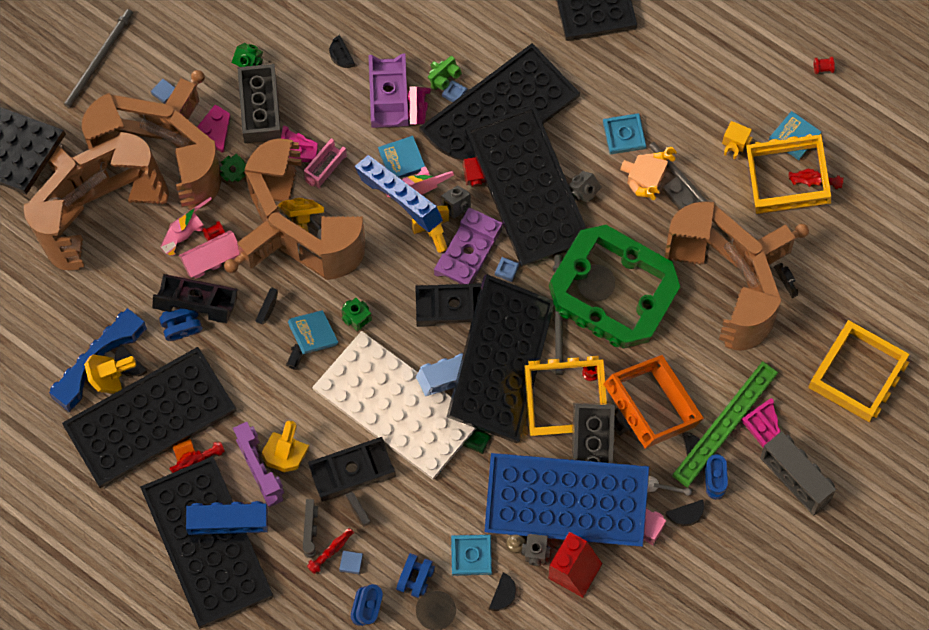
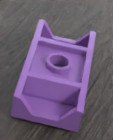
(388, 108)
(475, 232)
(269, 485)

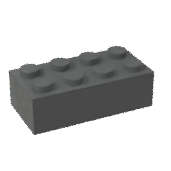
(259, 103)
(593, 432)
(798, 473)

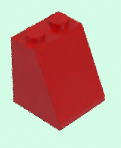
(575, 565)

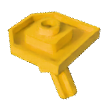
(300, 210)
(436, 233)
(104, 372)
(283, 451)

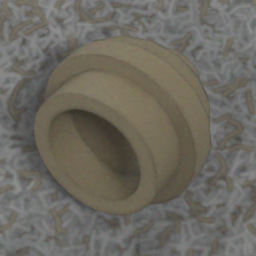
(514, 543)

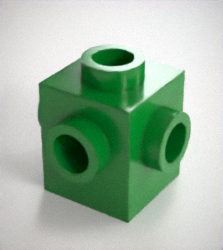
(247, 55)
(240, 166)
(356, 314)

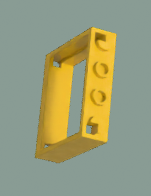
(791, 201)
(555, 364)
(840, 398)

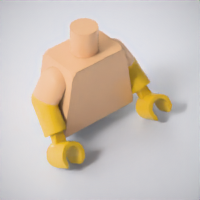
(648, 172)

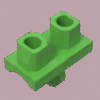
(442, 71)

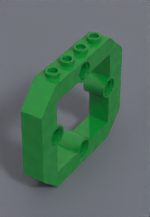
(621, 245)

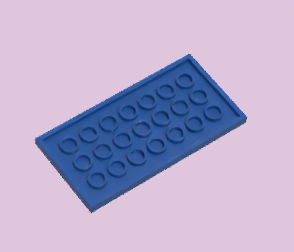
(567, 496)

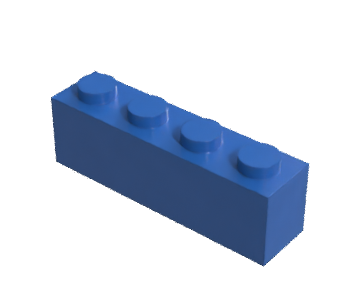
(227, 518)

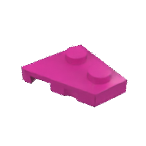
(417, 105)
(216, 126)
(307, 147)
(762, 422)

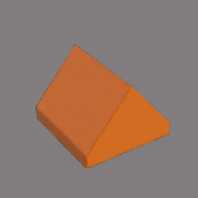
(183, 447)

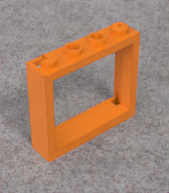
(672, 389)

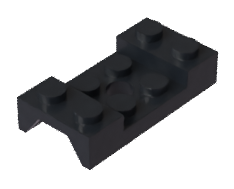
(212, 299)
(434, 306)
(333, 478)

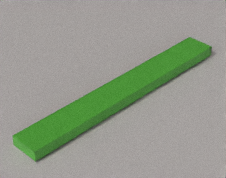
(725, 424)

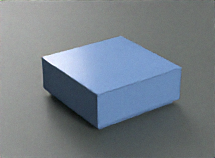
(162, 91)
(454, 91)
(506, 269)
(351, 562)

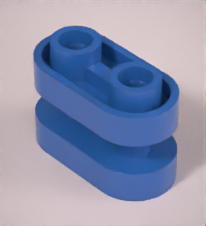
(180, 324)
(716, 476)
(425, 570)
(366, 605)

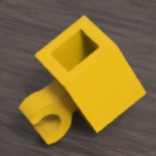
(736, 138)

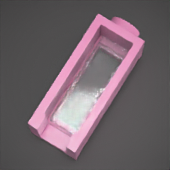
(324, 164)

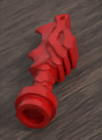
(813, 177)
(196, 456)
(336, 545)

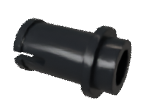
(295, 357)

